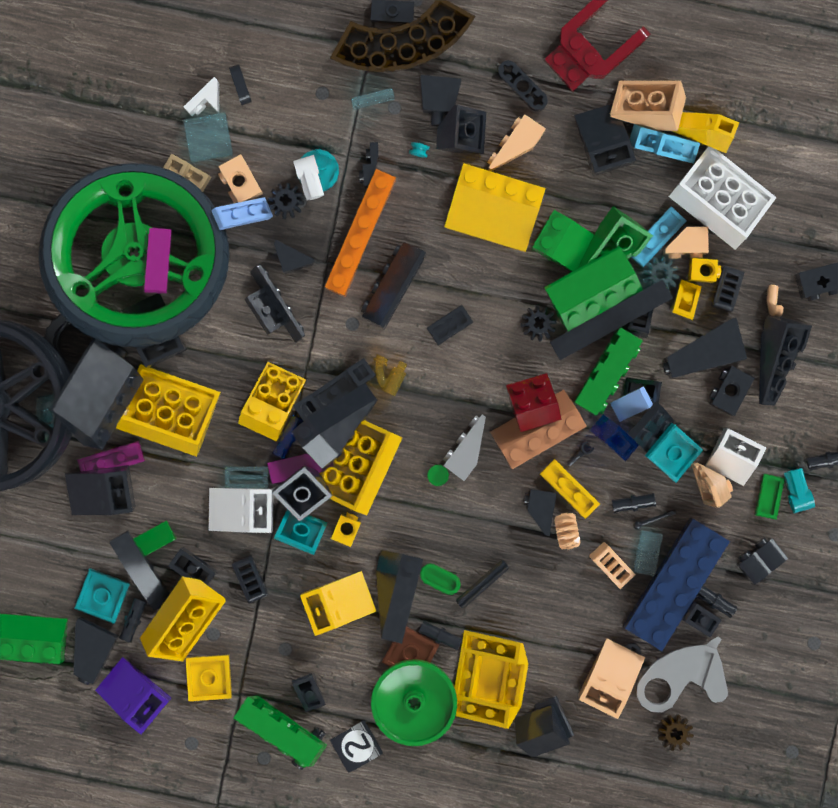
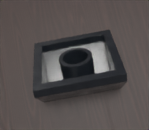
(302, 492)
(540, 731)

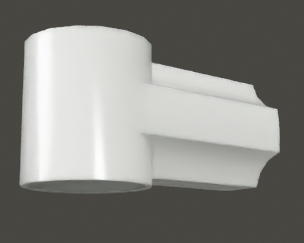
(308, 174)

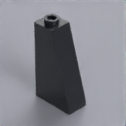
(711, 350)

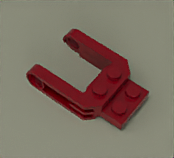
(578, 60)

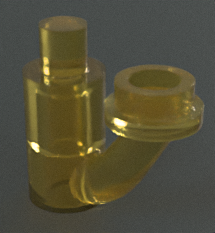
(393, 382)

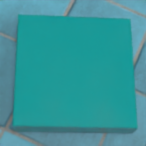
(673, 452)
(102, 595)

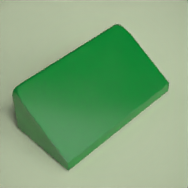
(155, 538)

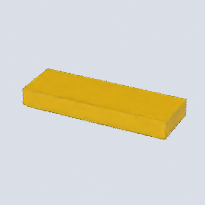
(570, 489)

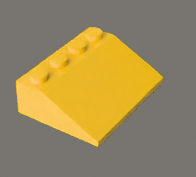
(494, 207)
(170, 411)
(361, 467)

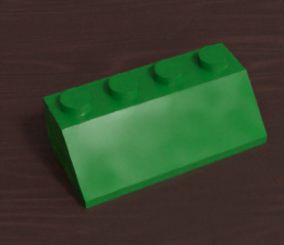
(593, 288)
(32, 638)

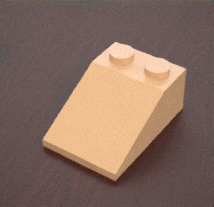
(650, 104)

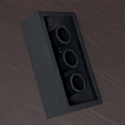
(394, 285)

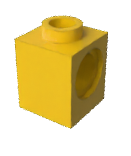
(694, 270)
(339, 536)

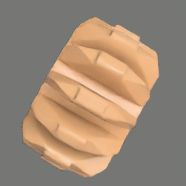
(567, 531)

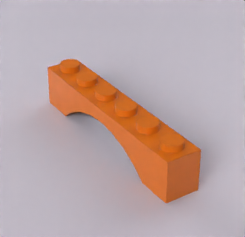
(360, 232)

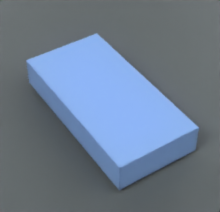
(631, 404)

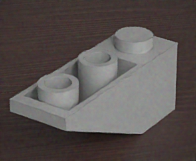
(466, 455)

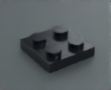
(651, 427)

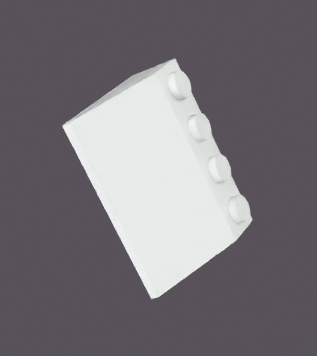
(722, 197)

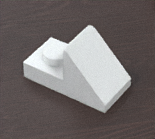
(209, 94)

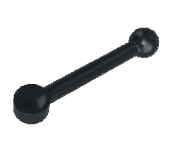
(637, 525)

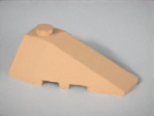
(712, 486)

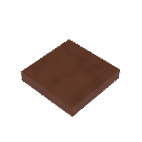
(414, 647)

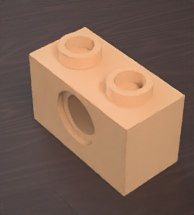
(238, 167)

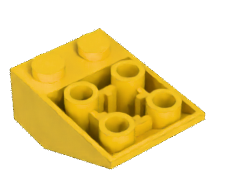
(271, 401)
(338, 603)

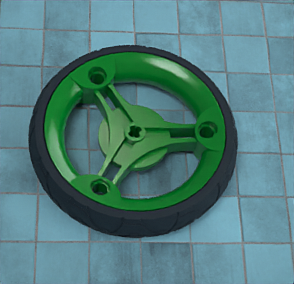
(104, 187)

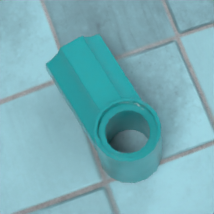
(800, 496)

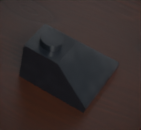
(462, 131)

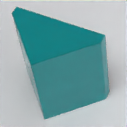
(301, 534)

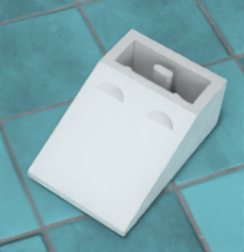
(241, 510)

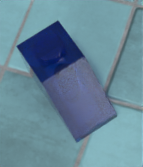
(614, 437)

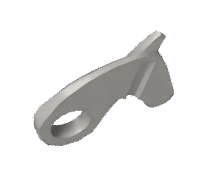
(692, 663)

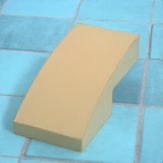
(188, 171)

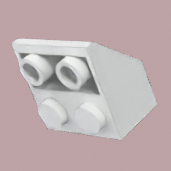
(735, 456)

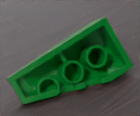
(615, 231)

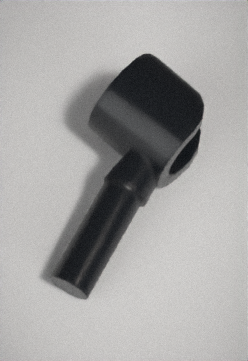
(580, 453)

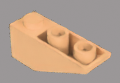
(521, 141)

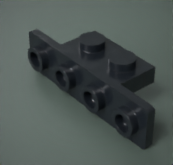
(270, 307)

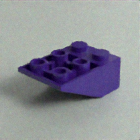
(132, 695)

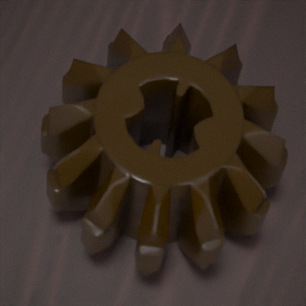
(681, 726)

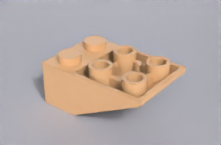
(611, 678)

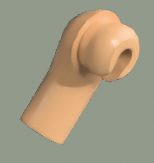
(772, 296)

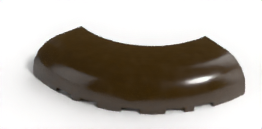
(403, 45)

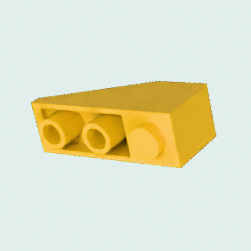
(708, 129)

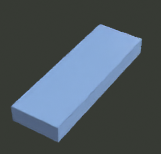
(242, 213)

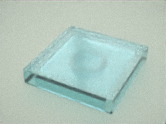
(208, 137)

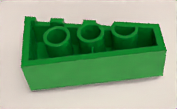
(607, 371)

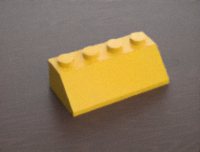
(181, 620)

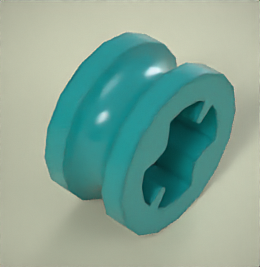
(419, 150)

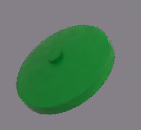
(414, 702)

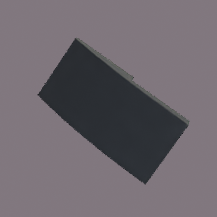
(368, 169)

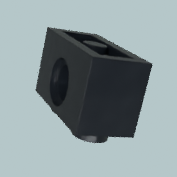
(741, 383)
(191, 566)

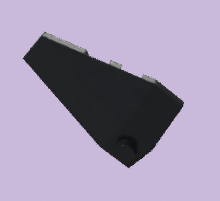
(779, 348)
(331, 428)
(396, 586)

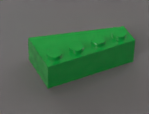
(280, 731)

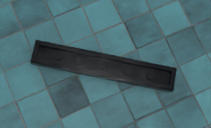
(611, 319)

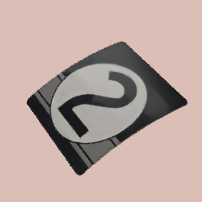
(356, 746)

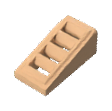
(607, 553)

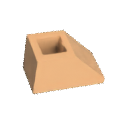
(691, 242)

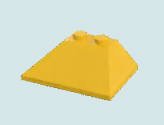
(490, 679)

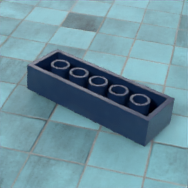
(676, 584)

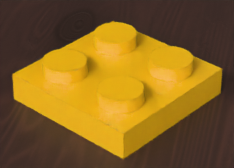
(208, 677)

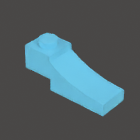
(664, 144)

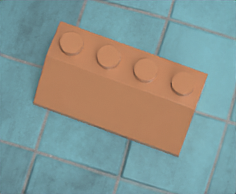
(521, 446)

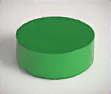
(438, 475)

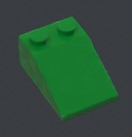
(563, 241)

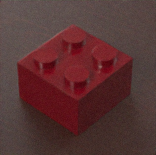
(533, 402)

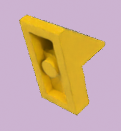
(686, 299)

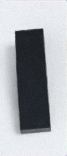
(140, 569)

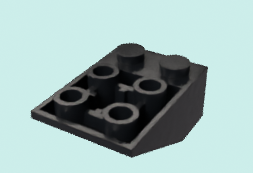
(604, 140)
(155, 353)
(101, 491)

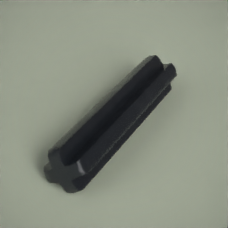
(482, 584)

